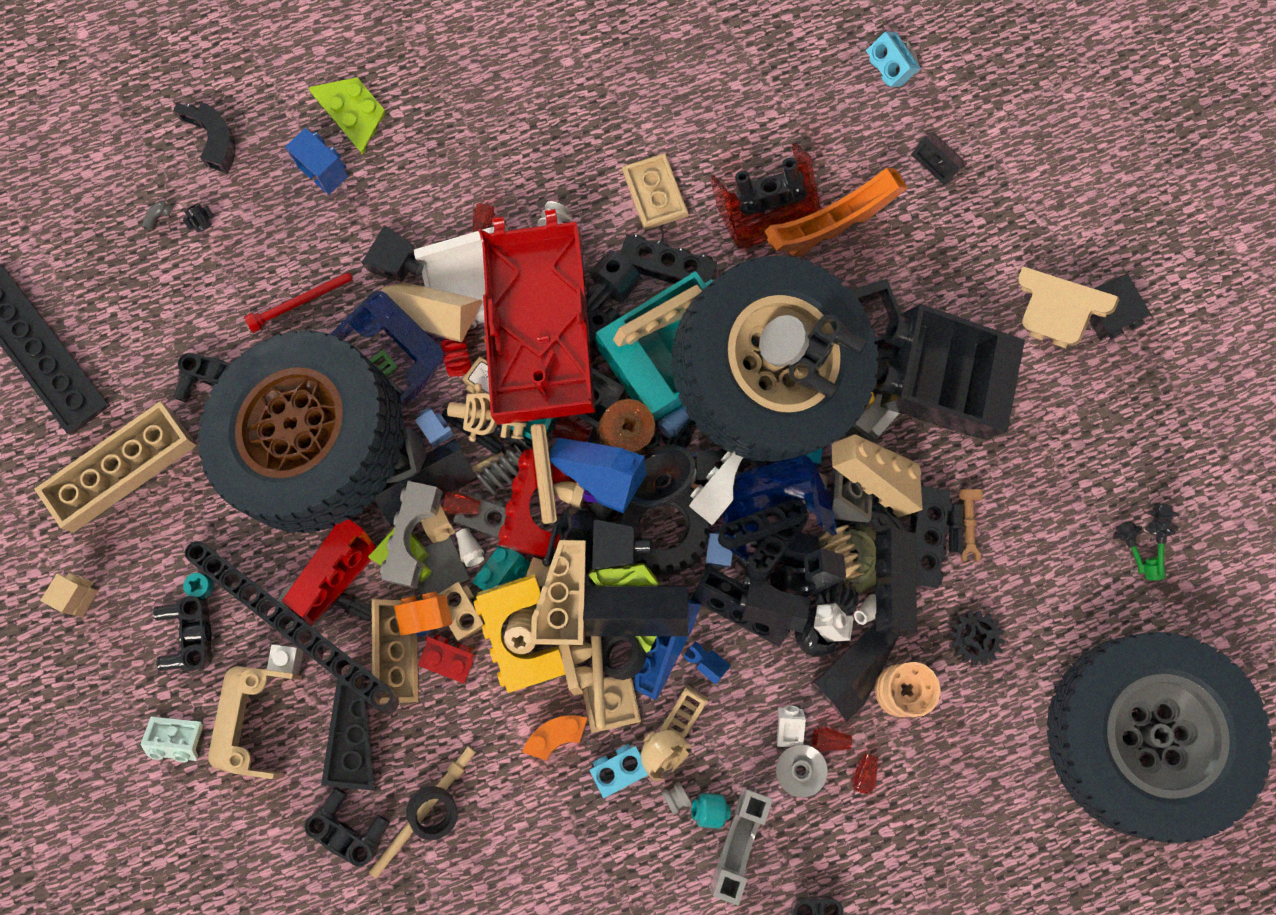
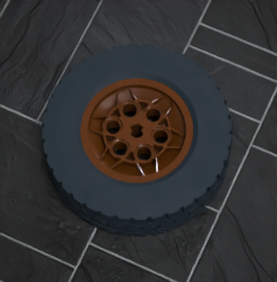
(263, 411)

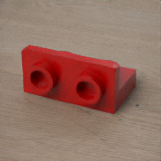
(447, 659)

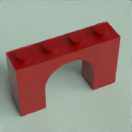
(519, 529)

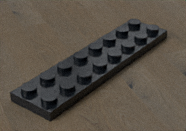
(45, 360)

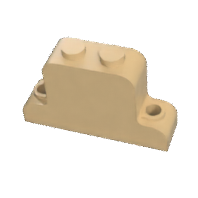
(1061, 307)

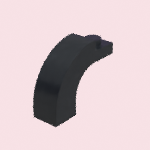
(220, 145)

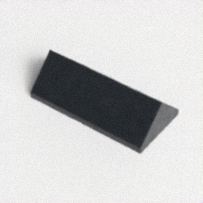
(443, 468)
(636, 610)

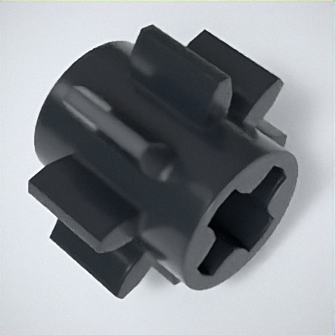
(198, 217)

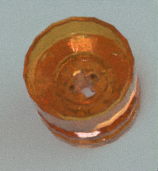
(629, 411)

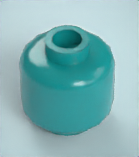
(710, 810)

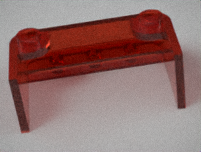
(749, 229)

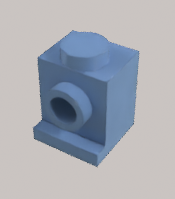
(433, 427)

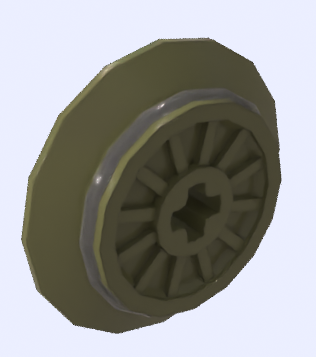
(865, 547)

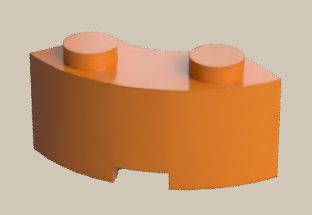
(555, 733)

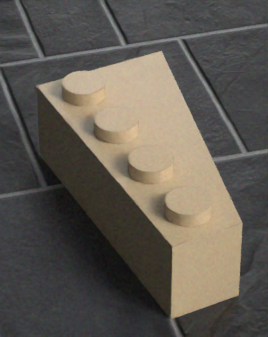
(880, 473)

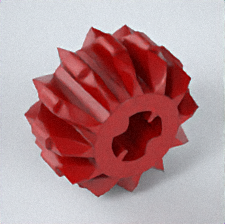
(456, 357)

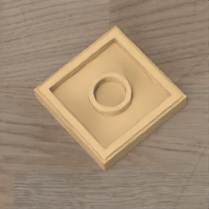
(620, 704)

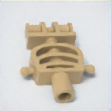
(472, 413)

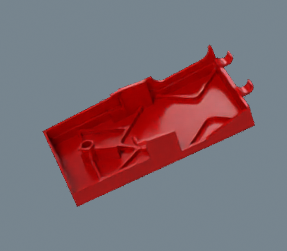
(536, 322)

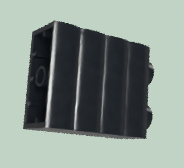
(950, 372)

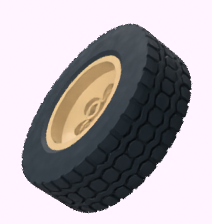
(727, 396)

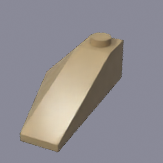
(561, 601)

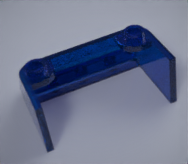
(382, 312)
(775, 484)

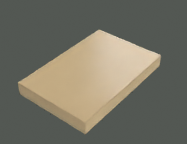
(654, 191)

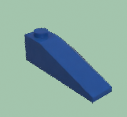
(602, 470)
(662, 658)

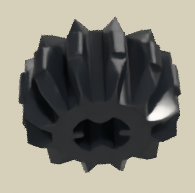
(841, 594)

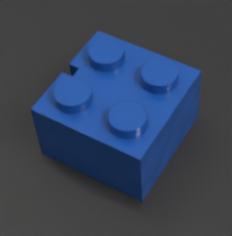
(317, 160)

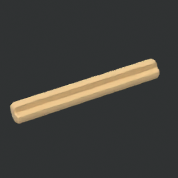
(543, 473)

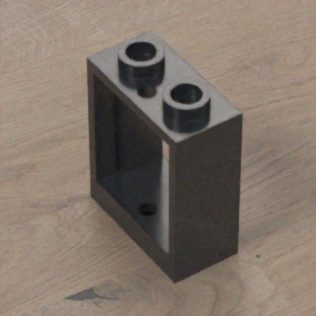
(875, 290)

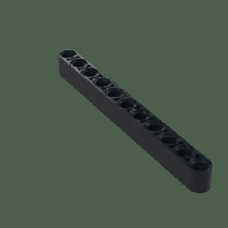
(297, 633)

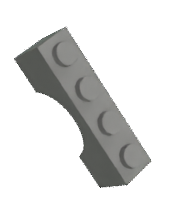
(418, 503)

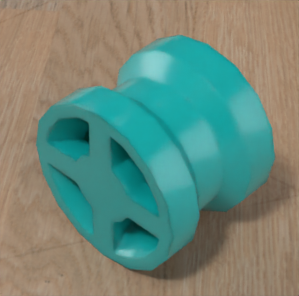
(203, 588)

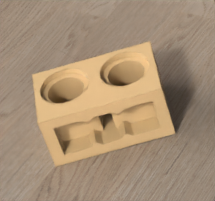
(463, 609)

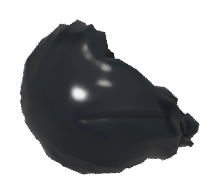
(811, 641)

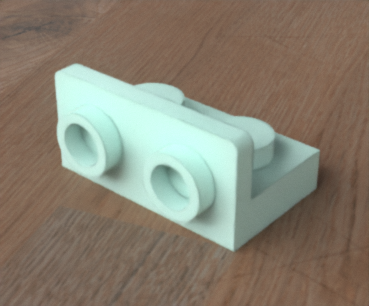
(171, 739)

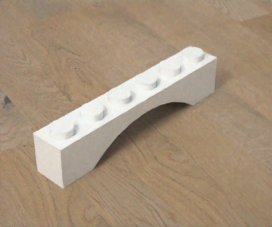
(718, 492)

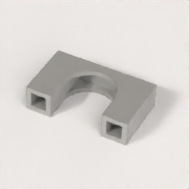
(729, 875)

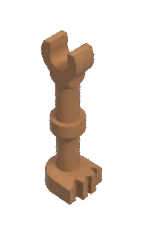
(970, 523)

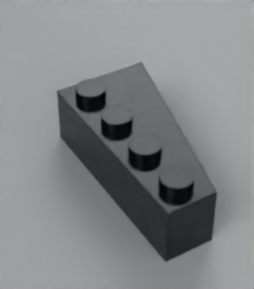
(349, 744)

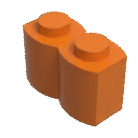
(422, 614)

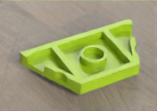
(351, 109)
(627, 575)

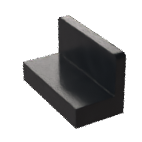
(938, 158)

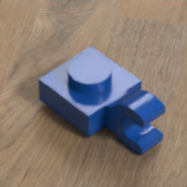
(709, 663)

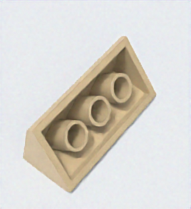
(435, 310)
(393, 655)

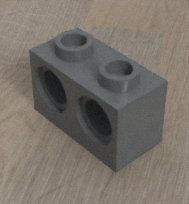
(480, 522)

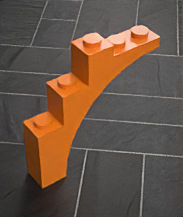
(859, 206)

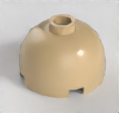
(663, 752)

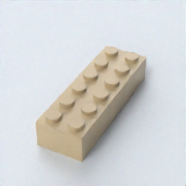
(115, 467)

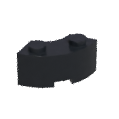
(577, 526)

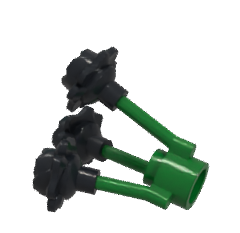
(1161, 527)

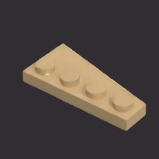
(656, 318)

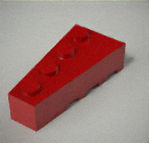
(329, 571)

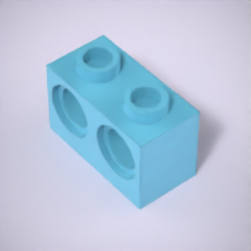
(896, 55)
(622, 776)

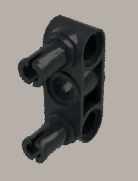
(772, 190)
(819, 350)
(206, 370)
(194, 634)
(340, 837)

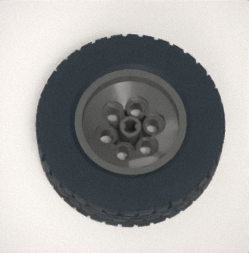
(1214, 763)

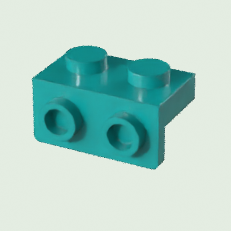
(502, 567)

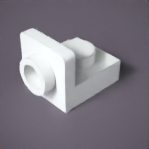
(790, 726)

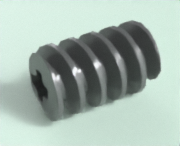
(501, 471)

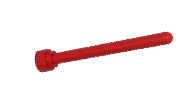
(257, 320)

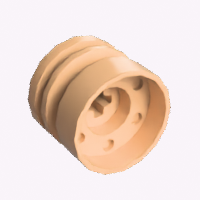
(921, 690)

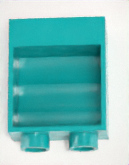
(647, 363)

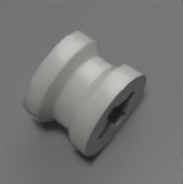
(676, 798)

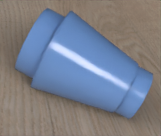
(673, 422)

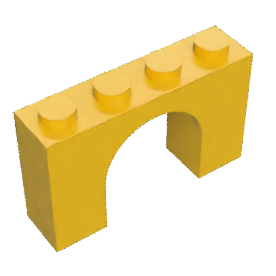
(515, 669)

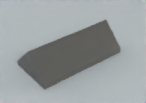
(848, 497)

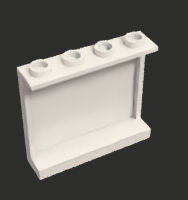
(456, 267)

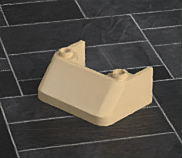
(224, 748)

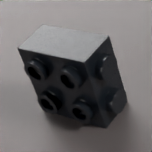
(1129, 313)

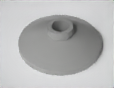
(814, 775)

